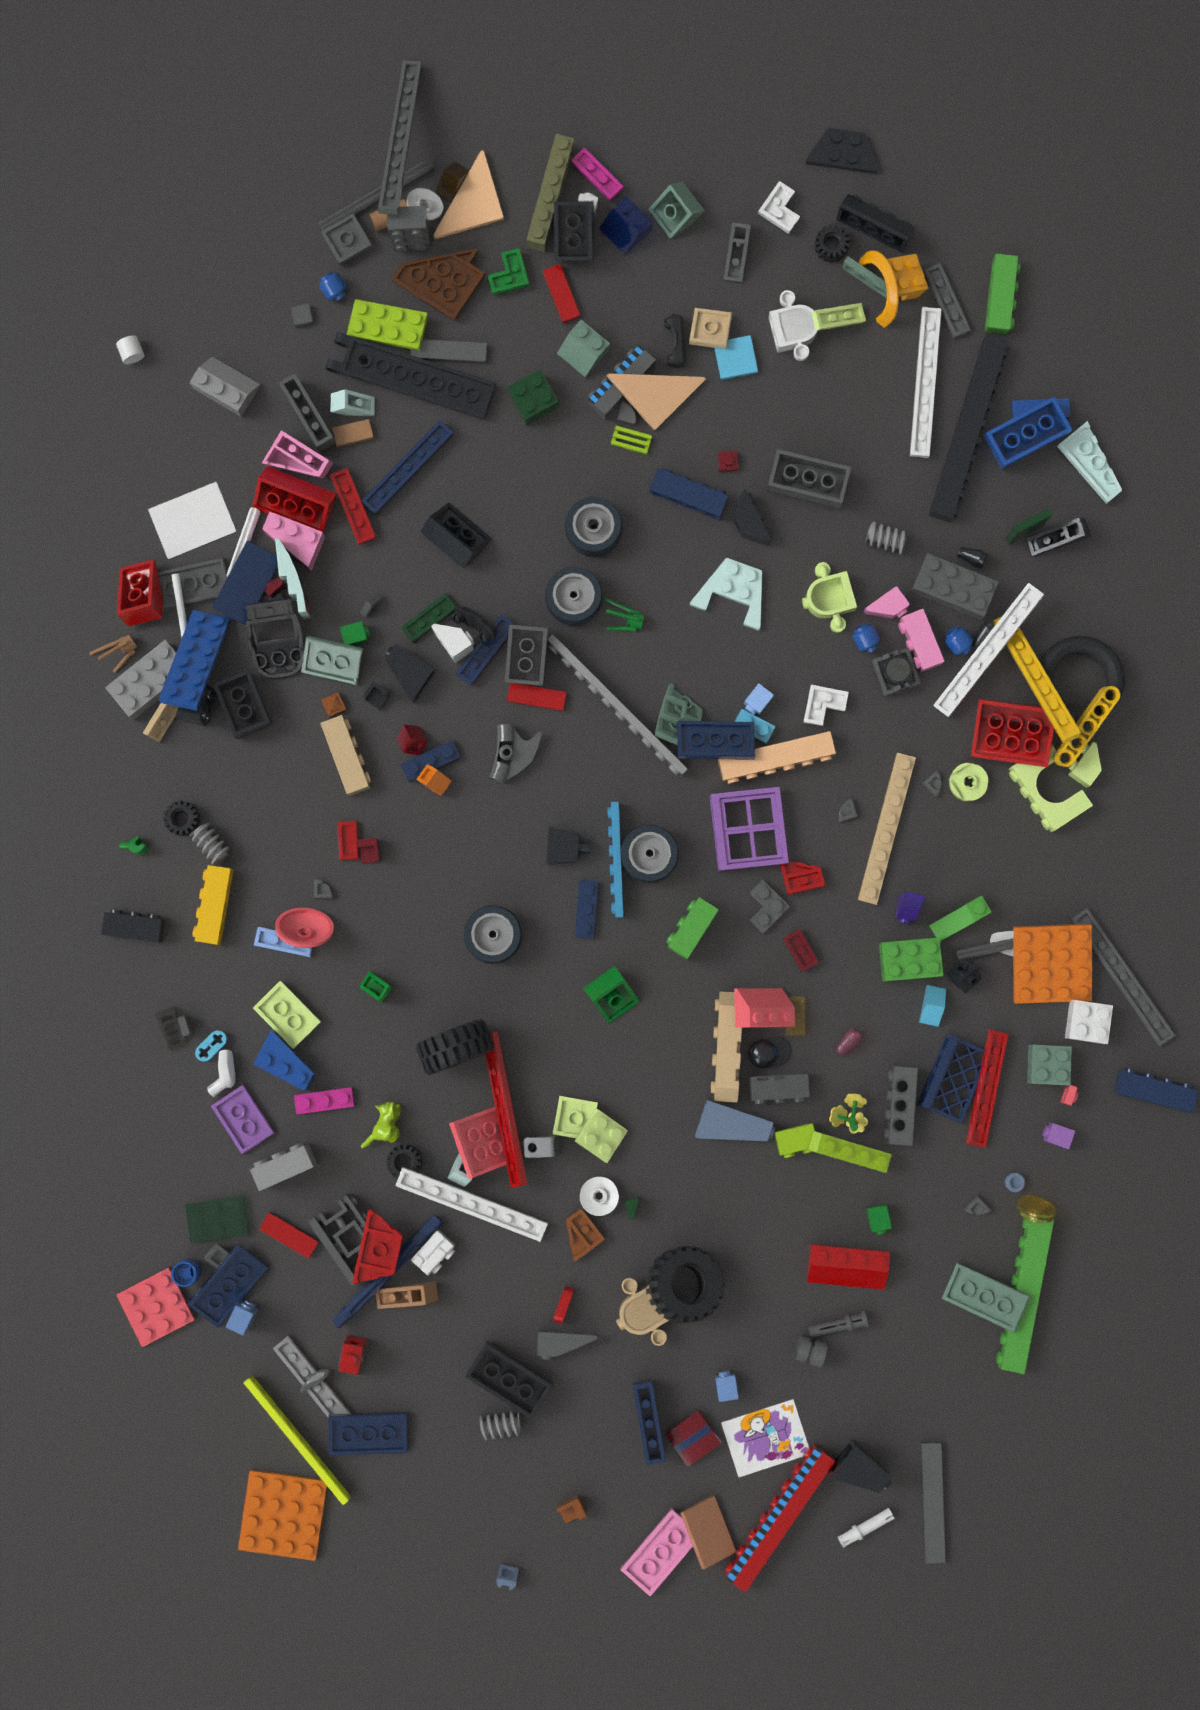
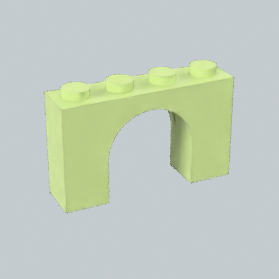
(1052, 814)

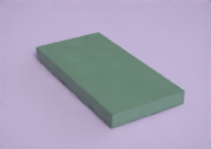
(986, 1297)

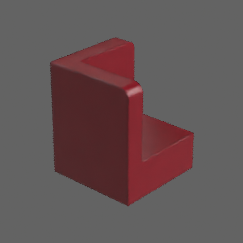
(411, 739)
(369, 850)

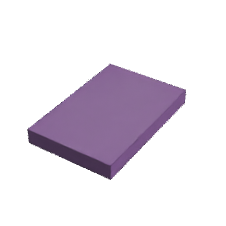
(242, 1119)

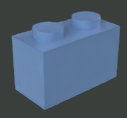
(242, 1317)

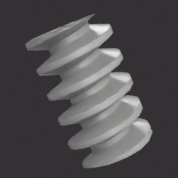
(886, 537)
(209, 844)
(500, 1426)

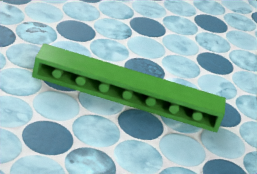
(1028, 1279)

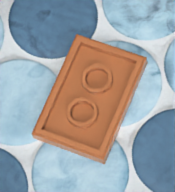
(708, 1532)

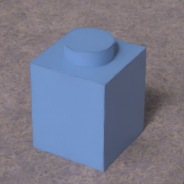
(726, 1386)

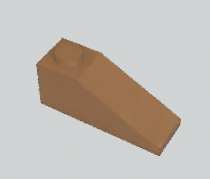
(407, 1295)

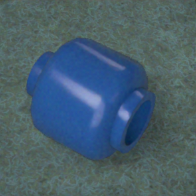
(333, 286)
(866, 637)
(959, 640)

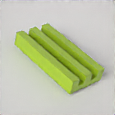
(633, 433)

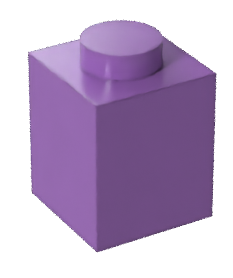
(1058, 1135)

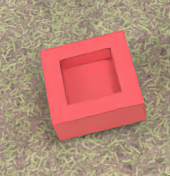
(1070, 1095)

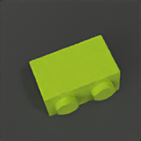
(794, 1140)

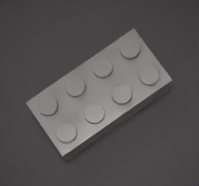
(143, 682)

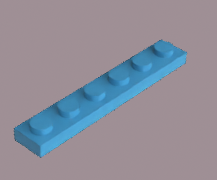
(616, 867)

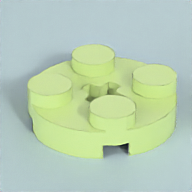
(979, 783)

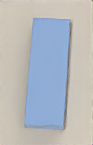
(269, 939)

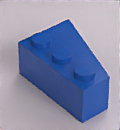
(284, 1062)

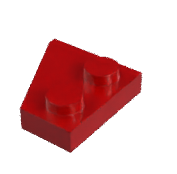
(801, 877)

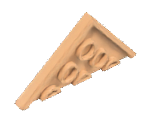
(474, 203)
(655, 395)

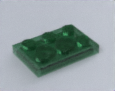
(216, 1219)

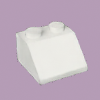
(454, 641)

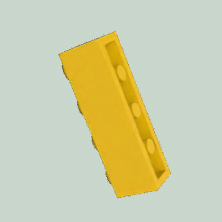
(213, 905)

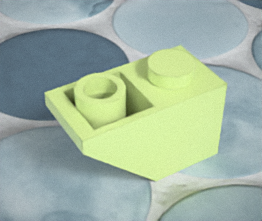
(1087, 767)

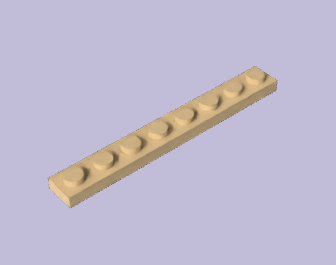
(886, 828)

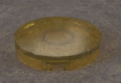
(1036, 1209)

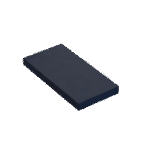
(245, 582)
(715, 740)
(228, 1285)
(367, 1433)

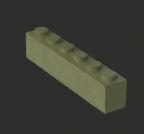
(550, 191)

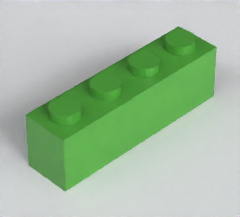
(1001, 294)

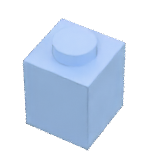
(758, 700)

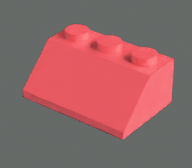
(763, 1008)

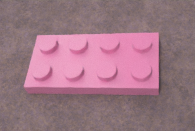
(658, 1553)

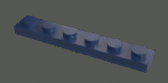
(407, 467)

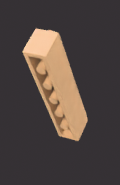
(779, 756)

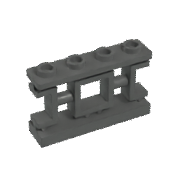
(337, 1248)

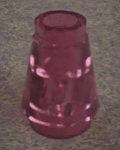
(849, 1041)

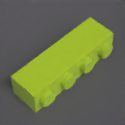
(849, 1152)

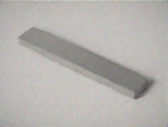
(302, 1370)

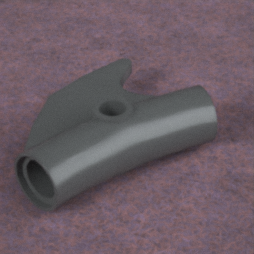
(521, 753)

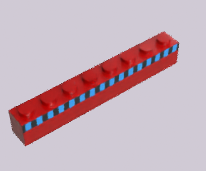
(779, 1517)

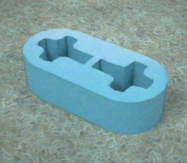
(208, 1042)

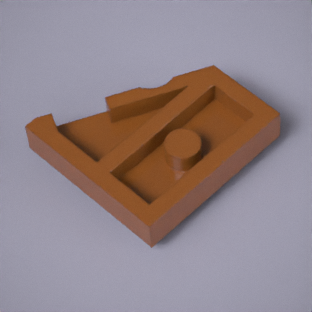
(582, 1234)

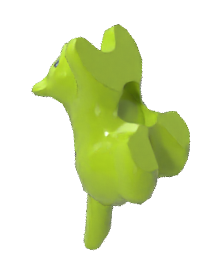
(385, 1127)

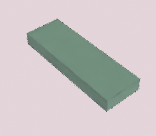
(865, 276)

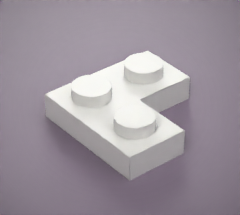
(775, 208)
(819, 700)

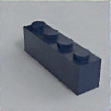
(688, 493)
(1156, 1091)
(649, 1422)

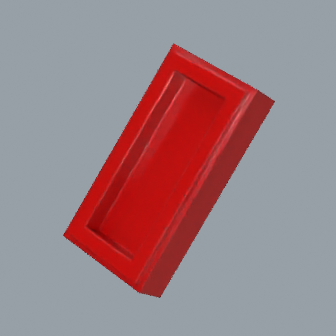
(348, 840)

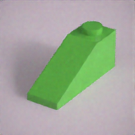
(960, 918)

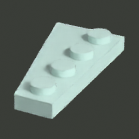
(1091, 463)

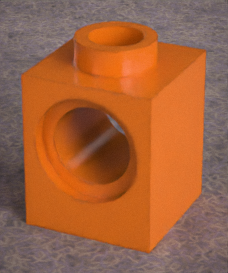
(434, 780)

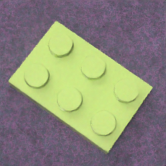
(287, 1014)

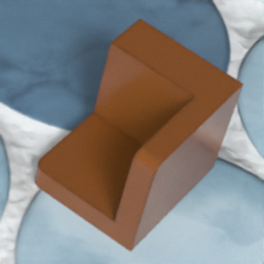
(572, 1509)

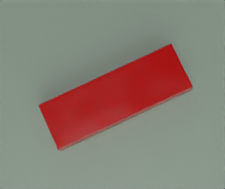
(561, 293)
(536, 696)
(289, 1235)

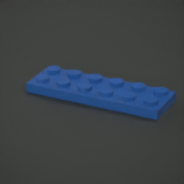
(194, 660)

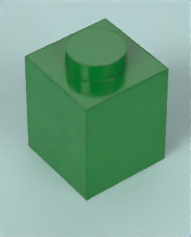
(355, 634)
(878, 1219)

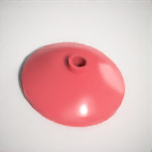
(304, 927)

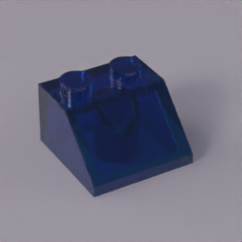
(626, 225)

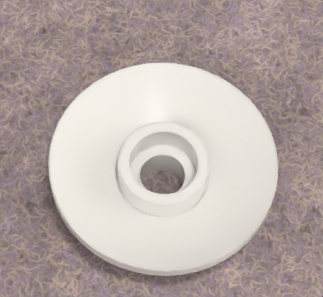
(425, 197)
(599, 1206)

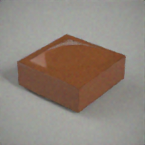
(333, 705)

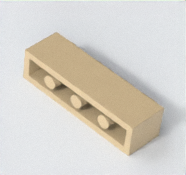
(345, 755)

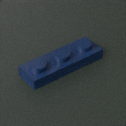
(436, 758)
(586, 909)

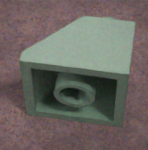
(676, 209)
(583, 348)

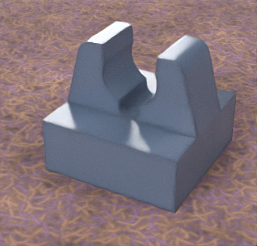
(507, 1576)

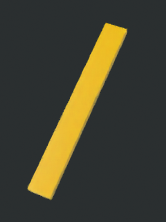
(1042, 687)

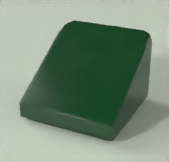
(631, 1205)

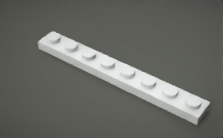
(925, 382)
(988, 650)
(471, 1204)

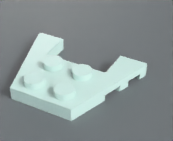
(738, 584)

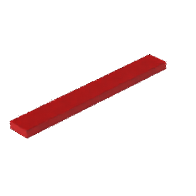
(505, 1114)

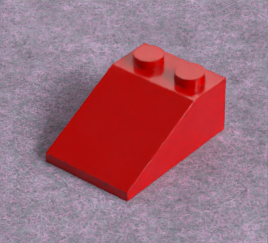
(139, 593)

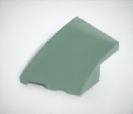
(674, 709)

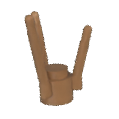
(125, 644)

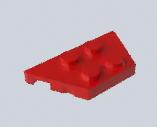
(378, 1249)

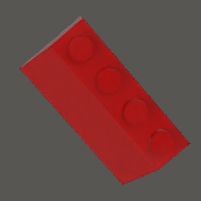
(294, 499)
(848, 1266)

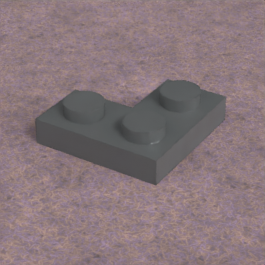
(772, 906)

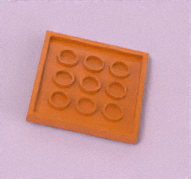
(1052, 963)
(282, 1515)

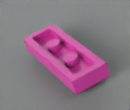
(597, 174)
(324, 1100)

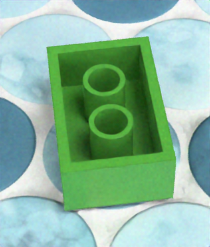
(691, 928)
(911, 959)

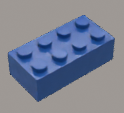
(1027, 433)

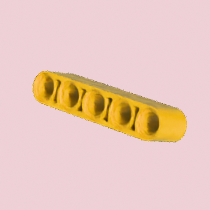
(1094, 721)

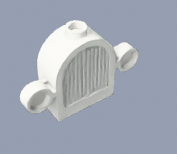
(792, 326)

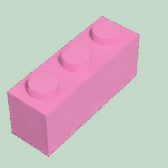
(921, 640)

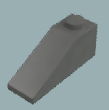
(737, 250)
(555, 1343)

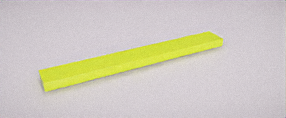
(297, 1440)

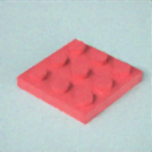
(479, 1142)
(155, 1307)

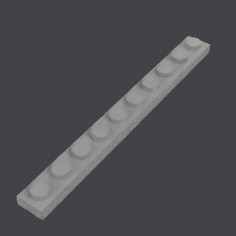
(611, 701)

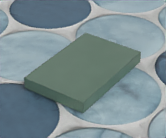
(332, 660)

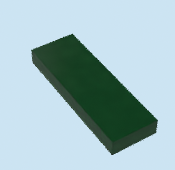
(431, 615)

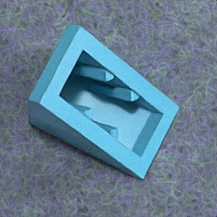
(933, 1005)

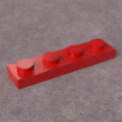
(353, 506)

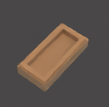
(353, 433)

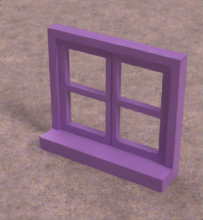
(721, 831)

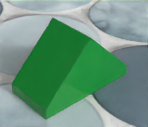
(376, 987)

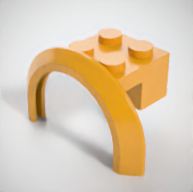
(902, 278)

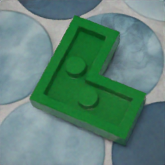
(513, 277)

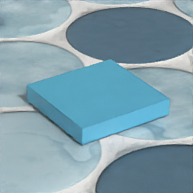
(737, 359)

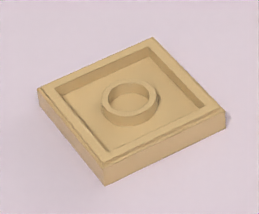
(710, 328)

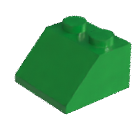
(611, 994)

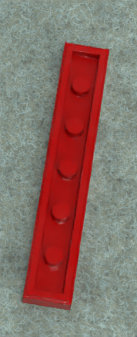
(987, 1088)

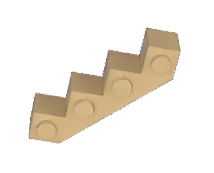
(728, 1050)

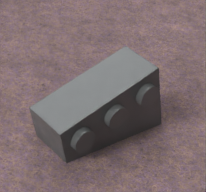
(779, 1088)

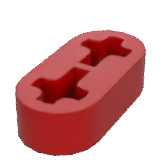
(563, 1305)

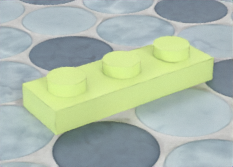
(838, 316)

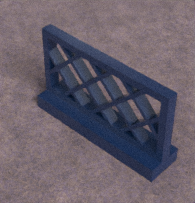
(938, 1073)

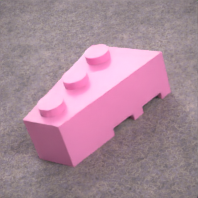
(295, 456)
(298, 539)

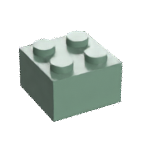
(1049, 1065)

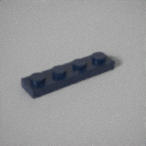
(484, 652)

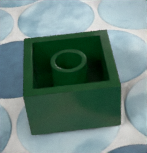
(533, 397)

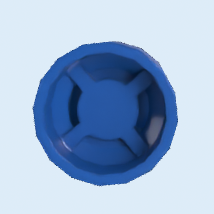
(186, 1272)

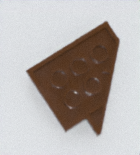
(442, 280)

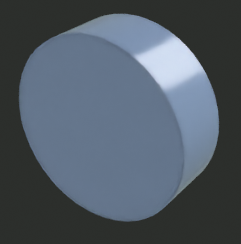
(1014, 1182)

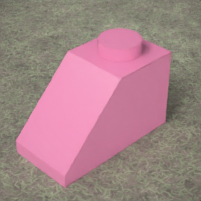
(889, 605)

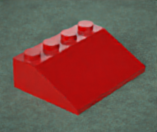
(1012, 733)

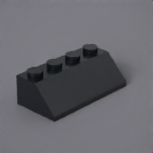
(875, 222)

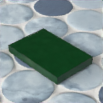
(1028, 526)

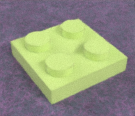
(572, 1116)
(601, 1135)

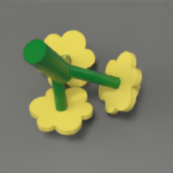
(854, 1121)

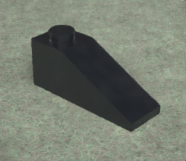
(1059, 536)

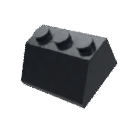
(455, 535)

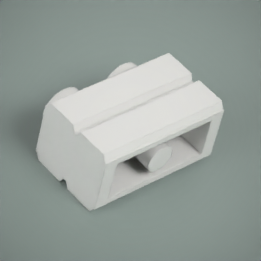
(433, 1252)

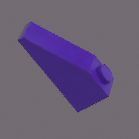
(908, 907)

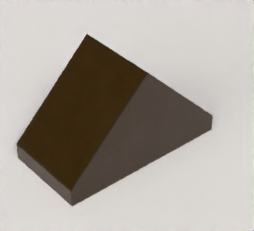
(451, 181)

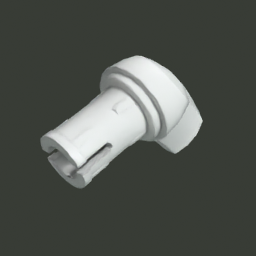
(226, 1072)

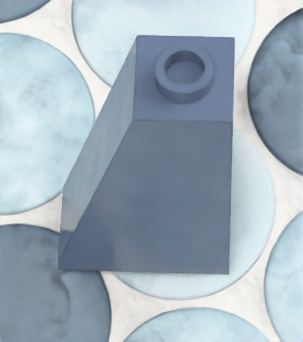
(731, 1124)

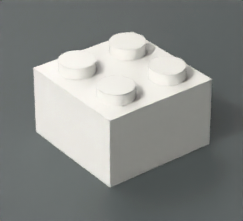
(1088, 1022)

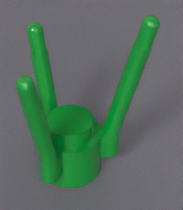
(634, 618)

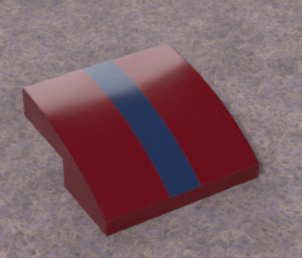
(693, 1438)

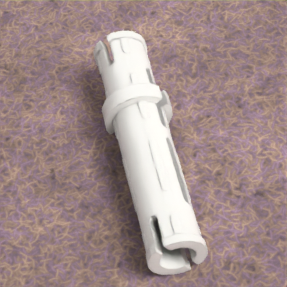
(866, 1527)

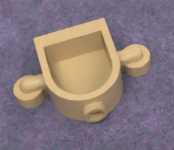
(639, 1315)

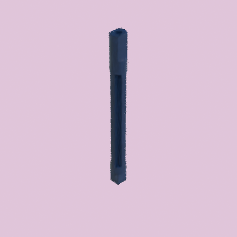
(373, 1286)

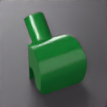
(135, 846)

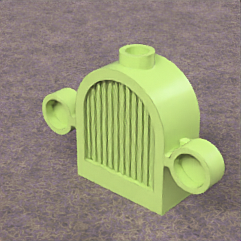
(830, 596)

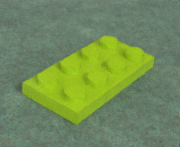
(387, 324)

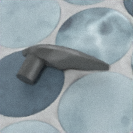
(316, 1379)

